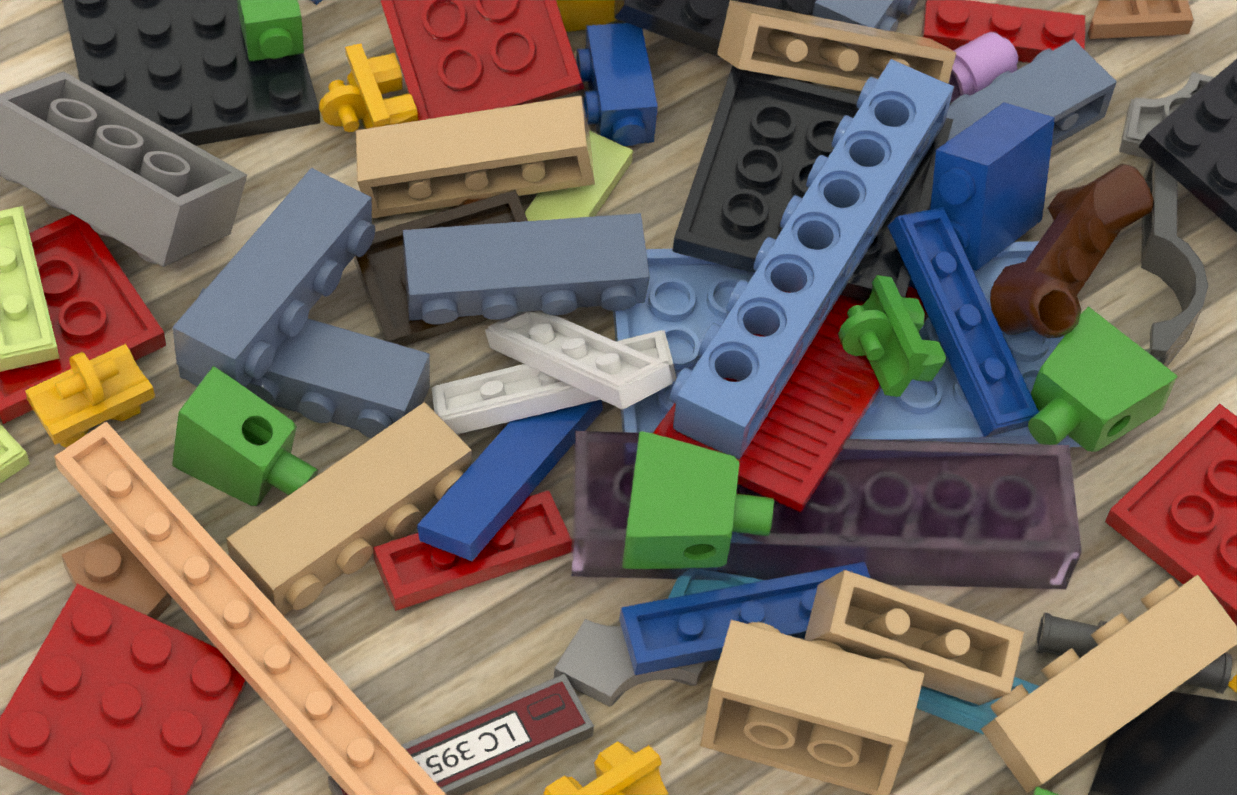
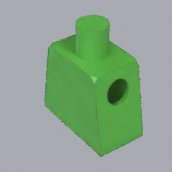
(1097, 386)
(237, 442)
(687, 506)

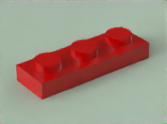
(1028, 29)
(423, 572)

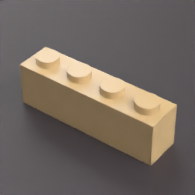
(823, 48)
(475, 156)
(350, 509)
(1111, 683)

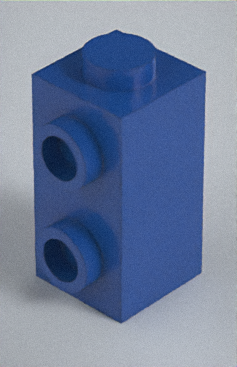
(619, 82)

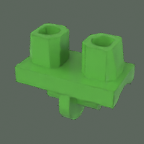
(889, 336)

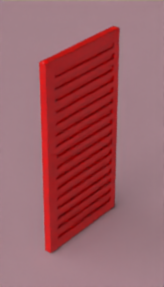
(809, 417)

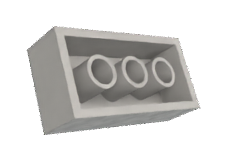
(116, 169)

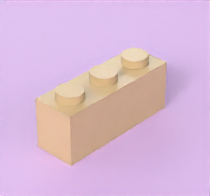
(952, 647)

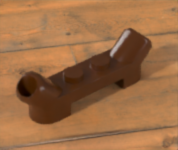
(1086, 222)

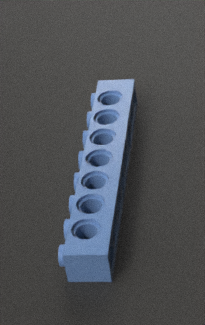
(811, 259)

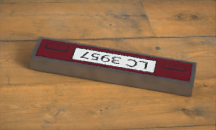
(500, 738)

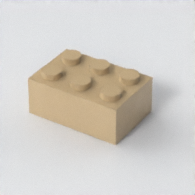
(811, 708)

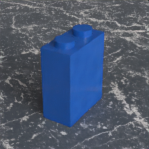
(994, 179)

